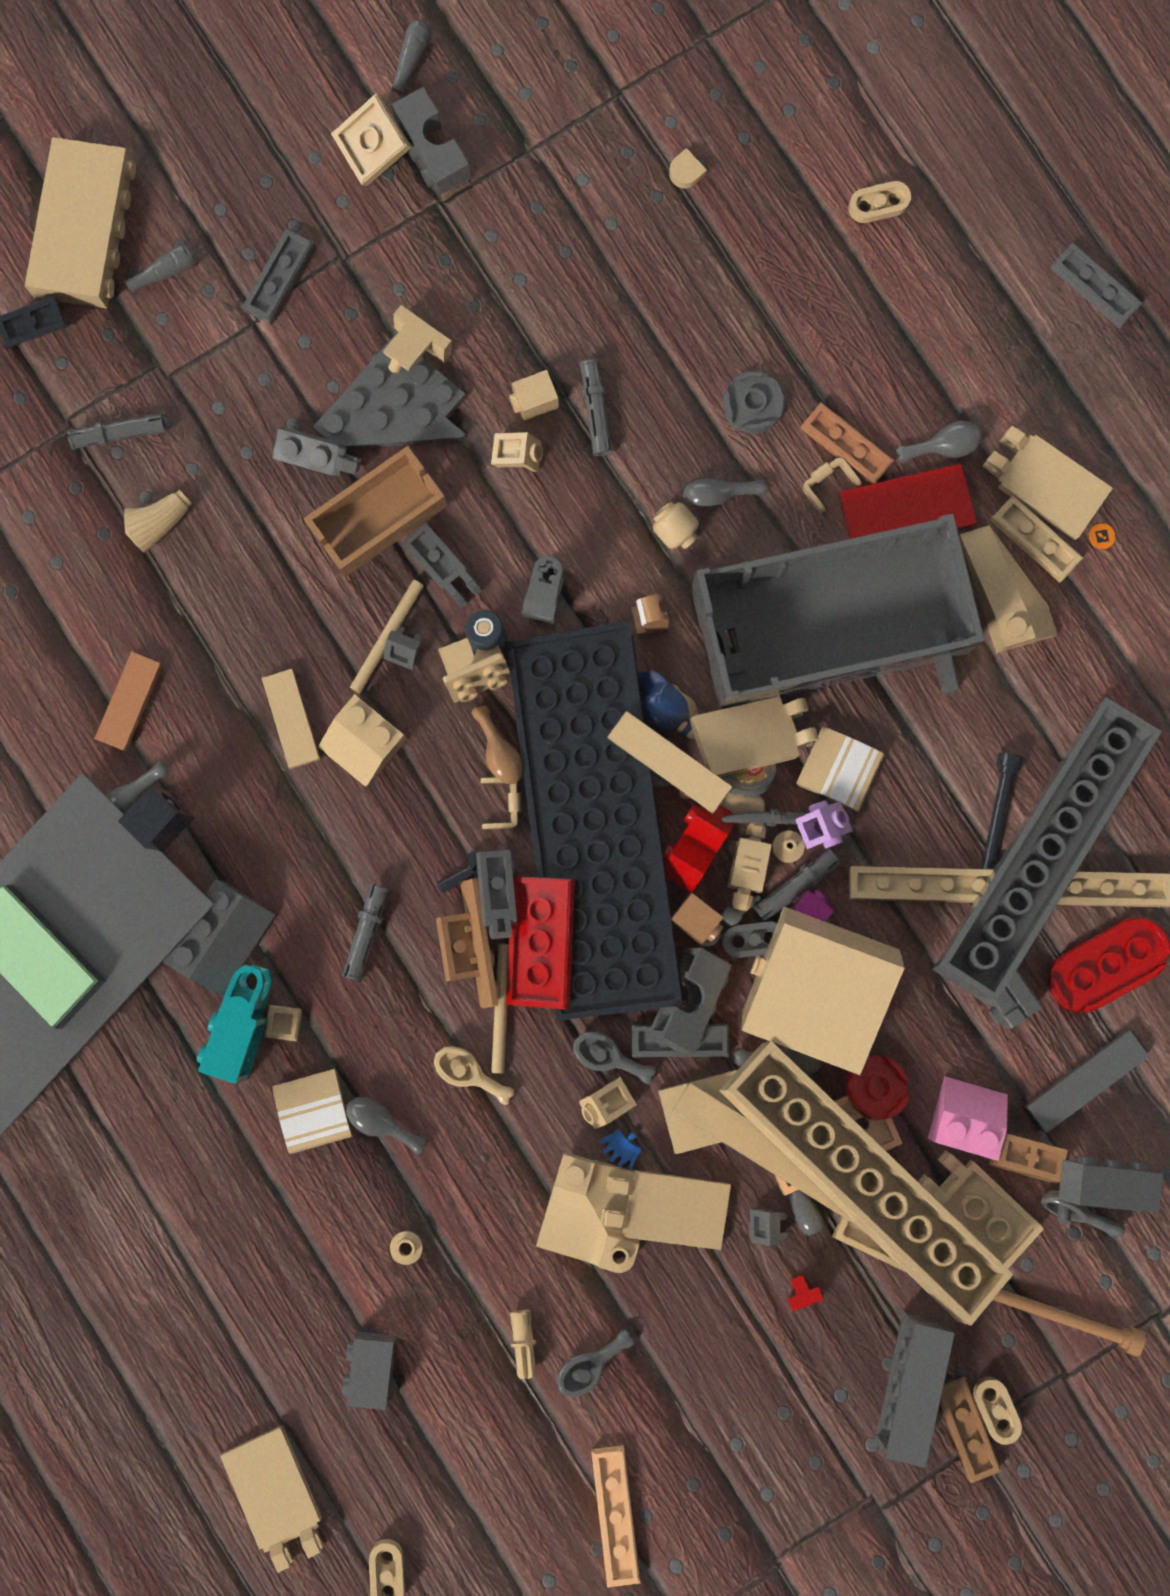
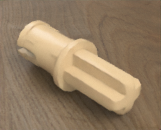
(523, 1343)

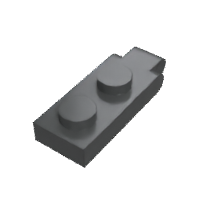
(496, 892)

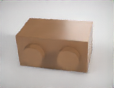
(697, 920)

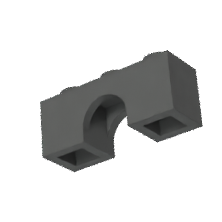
(442, 164)
(704, 978)

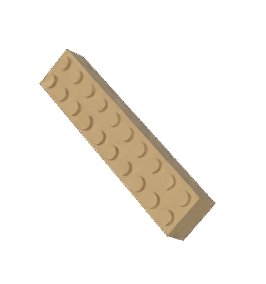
(866, 1183)

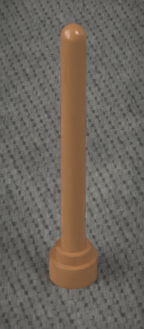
(1130, 1339)

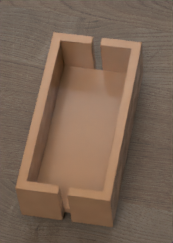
(376, 511)

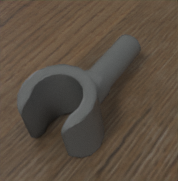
(732, 917)

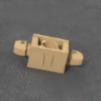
(749, 866)

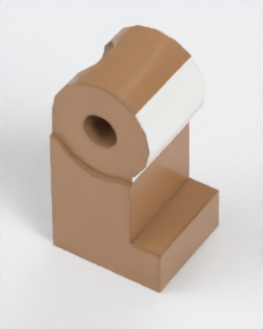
(650, 615)

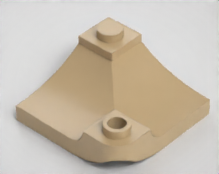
(575, 1214)

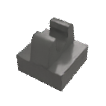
(402, 649)
(766, 1227)

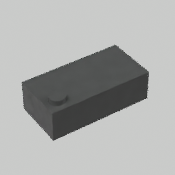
(914, 1388)

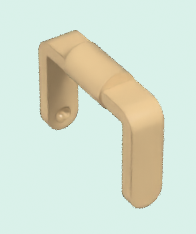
(823, 472)
(514, 805)

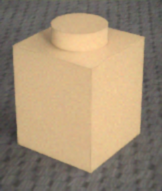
(534, 395)

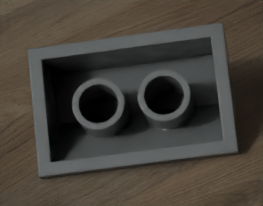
(221, 938)

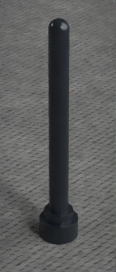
(1008, 767)

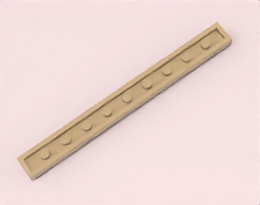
(966, 884)

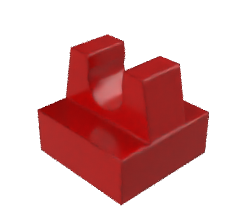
(803, 1296)

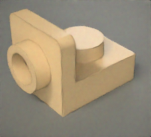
(517, 451)
(607, 1103)

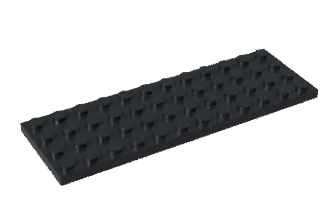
(596, 816)

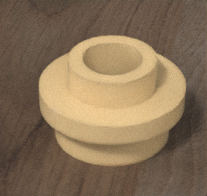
(406, 1237)

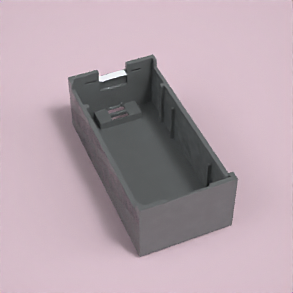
(836, 612)

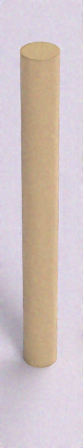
(393, 624)
(500, 1011)

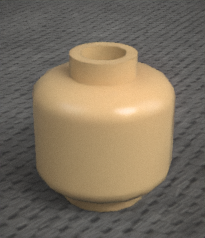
(675, 525)

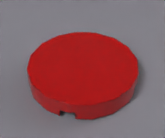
(879, 1089)

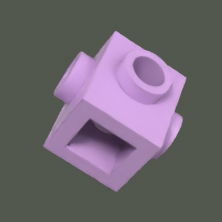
(824, 824)

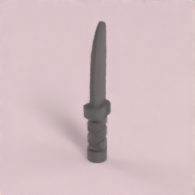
(771, 817)

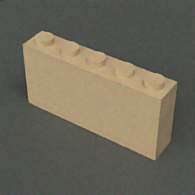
(80, 222)

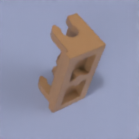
(1031, 1159)

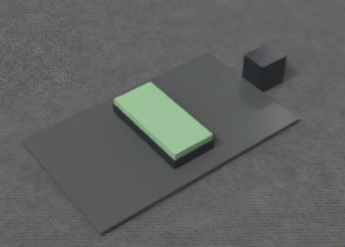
(83, 926)

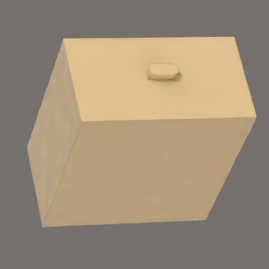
(822, 990)

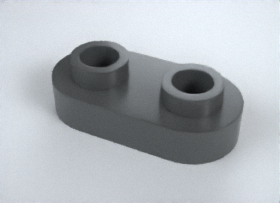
(752, 936)

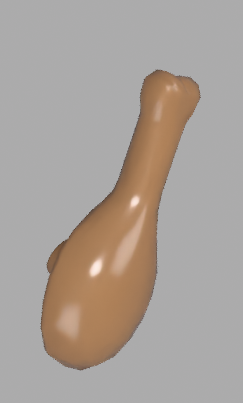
(500, 755)

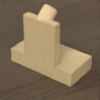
(413, 340)

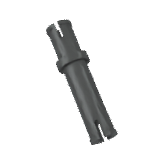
(596, 411)
(102, 434)
(795, 886)
(363, 939)

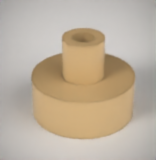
(780, 848)

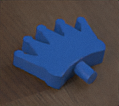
(623, 1146)

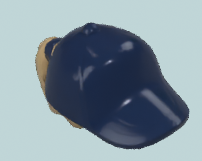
(666, 705)

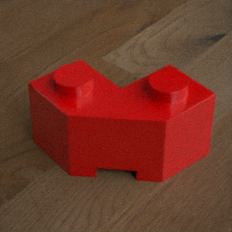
(697, 846)

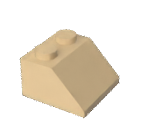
(361, 741)

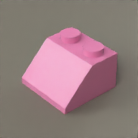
(970, 1118)

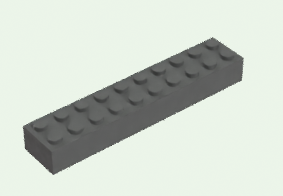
(1046, 851)

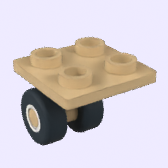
(489, 668)

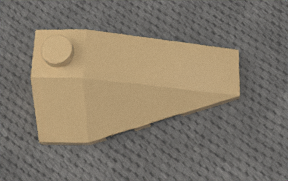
(1007, 597)

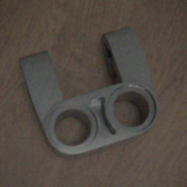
(543, 598)

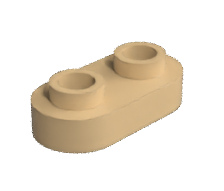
(878, 203)
(996, 1409)
(386, 1572)

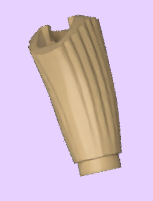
(150, 523)

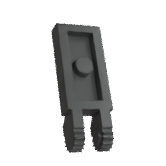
(439, 562)

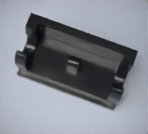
(32, 322)

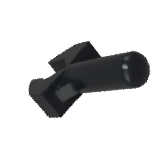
(462, 875)

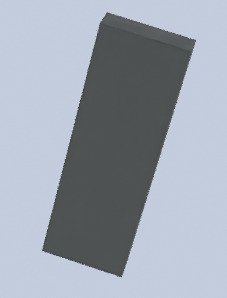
(278, 276)
(1096, 285)
(713, 1045)

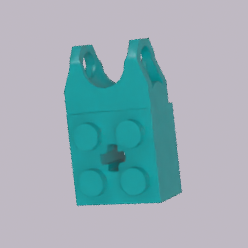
(237, 1027)

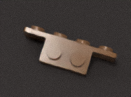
(467, 948)

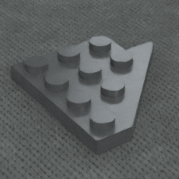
(393, 408)

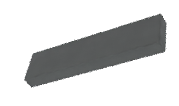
(1086, 1081)

